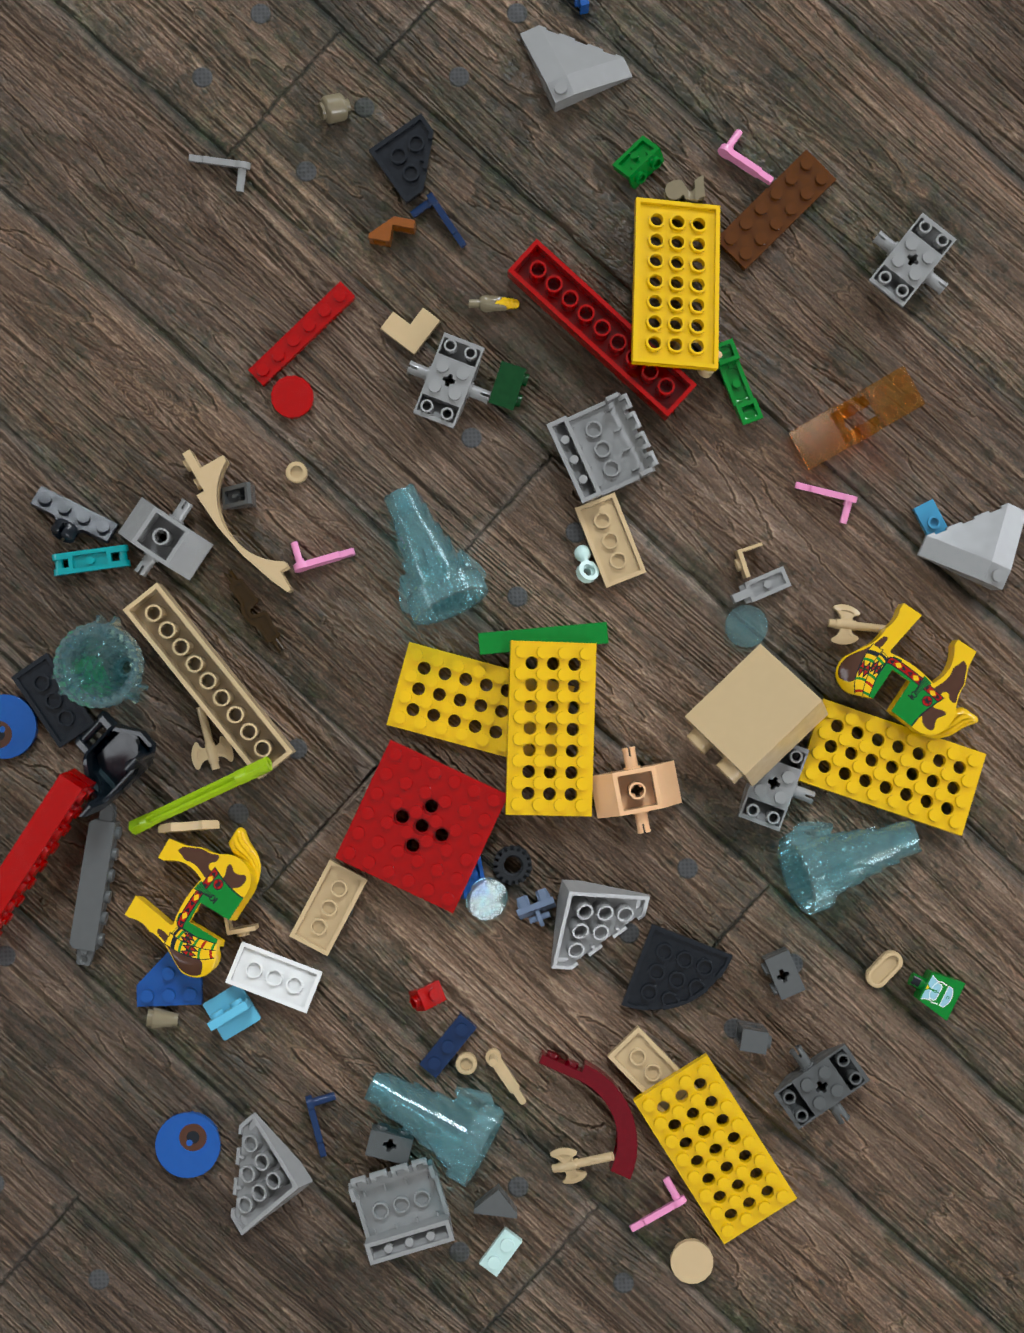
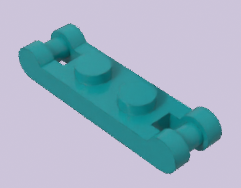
(91, 560)

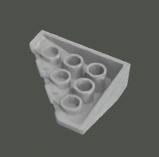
(570, 68)
(979, 548)
(588, 916)
(267, 1174)

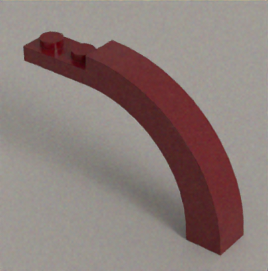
(591, 1075)

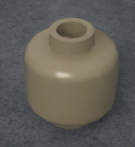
(334, 108)

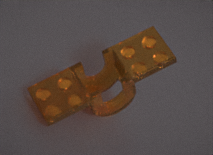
(826, 433)

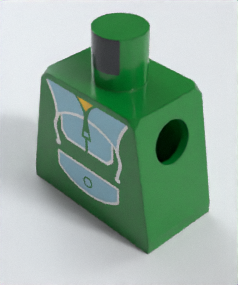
(937, 991)

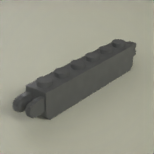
(94, 885)

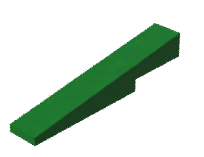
(499, 641)

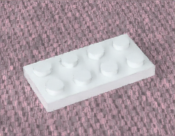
(274, 977)

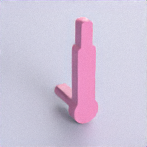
(727, 152)
(848, 499)
(301, 565)
(677, 1201)

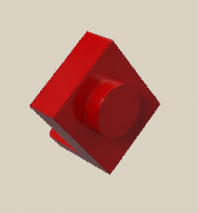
(427, 996)

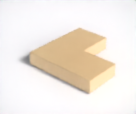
(411, 335)

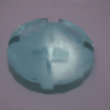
(746, 626)
(487, 899)

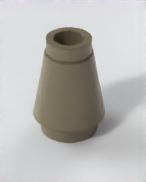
(161, 1018)

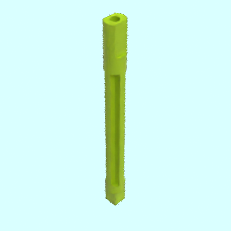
(201, 795)

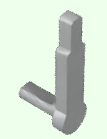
(242, 166)

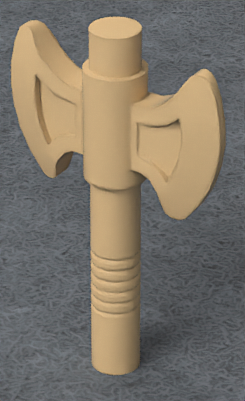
(847, 625)
(211, 751)
(572, 1166)

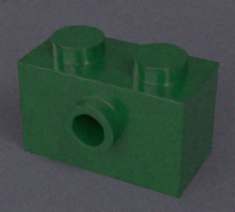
(508, 386)

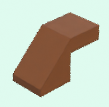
(384, 233)

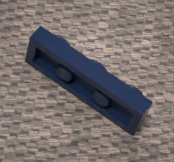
(448, 1045)

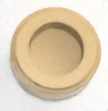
(296, 472)
(466, 1063)

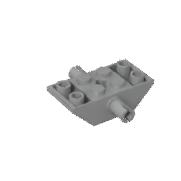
(922, 246)
(456, 361)
(183, 547)
(769, 805)

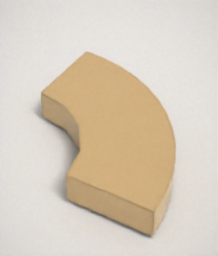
(177, 827)

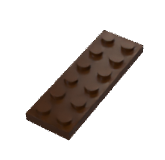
(775, 210)

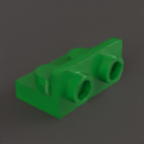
(639, 161)

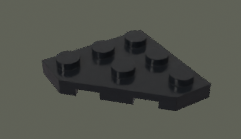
(406, 157)

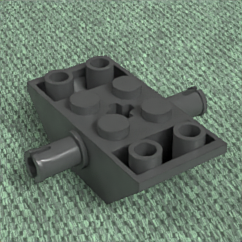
(839, 1078)

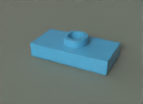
(930, 518)

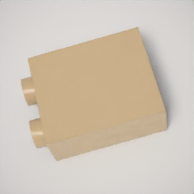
(754, 717)

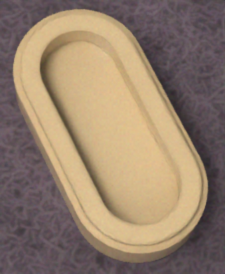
(883, 968)

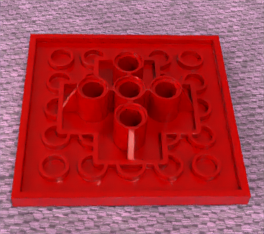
(380, 840)

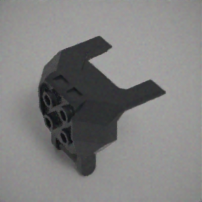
(113, 759)

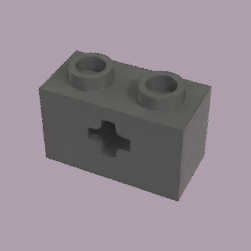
(791, 982)
(752, 1037)
(379, 1147)

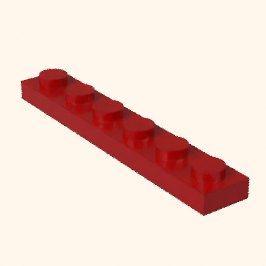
(302, 333)

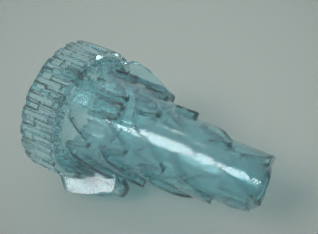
(437, 577)
(92, 661)
(826, 864)
(452, 1129)

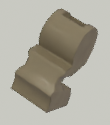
(678, 191)

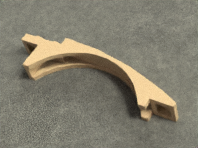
(210, 480)

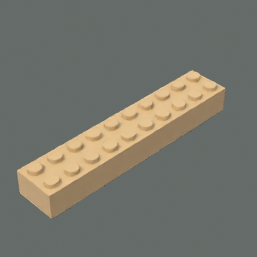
(208, 677)

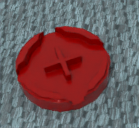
(292, 397)

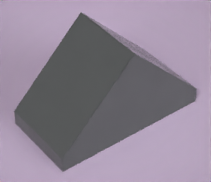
(239, 496)
(496, 1203)

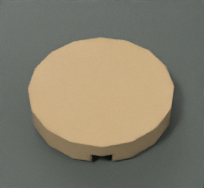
(691, 1261)

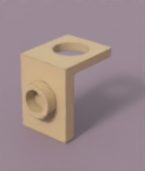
(740, 562)
(241, 930)

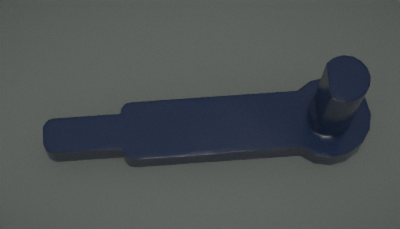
(432, 201)
(311, 1103)

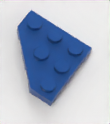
(169, 986)

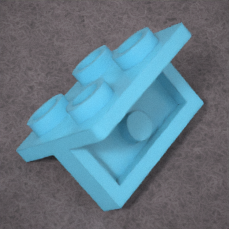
(231, 1012)

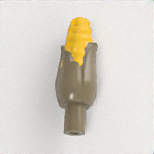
(493, 303)

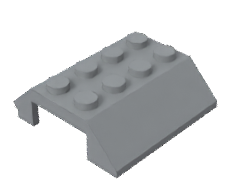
(603, 447)
(402, 1210)

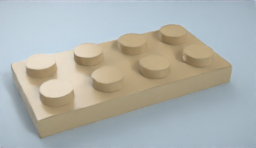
(610, 540)
(328, 907)
(644, 1063)

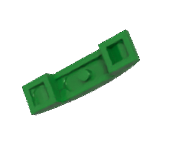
(737, 384)

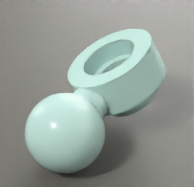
(583, 554)

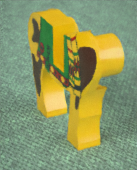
(920, 704)
(224, 887)

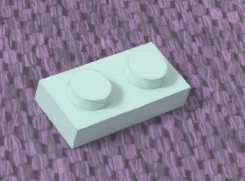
(500, 1251)

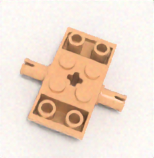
(614, 795)

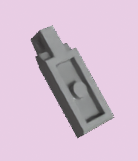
(762, 586)

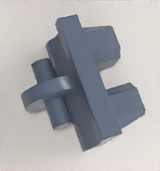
(544, 903)

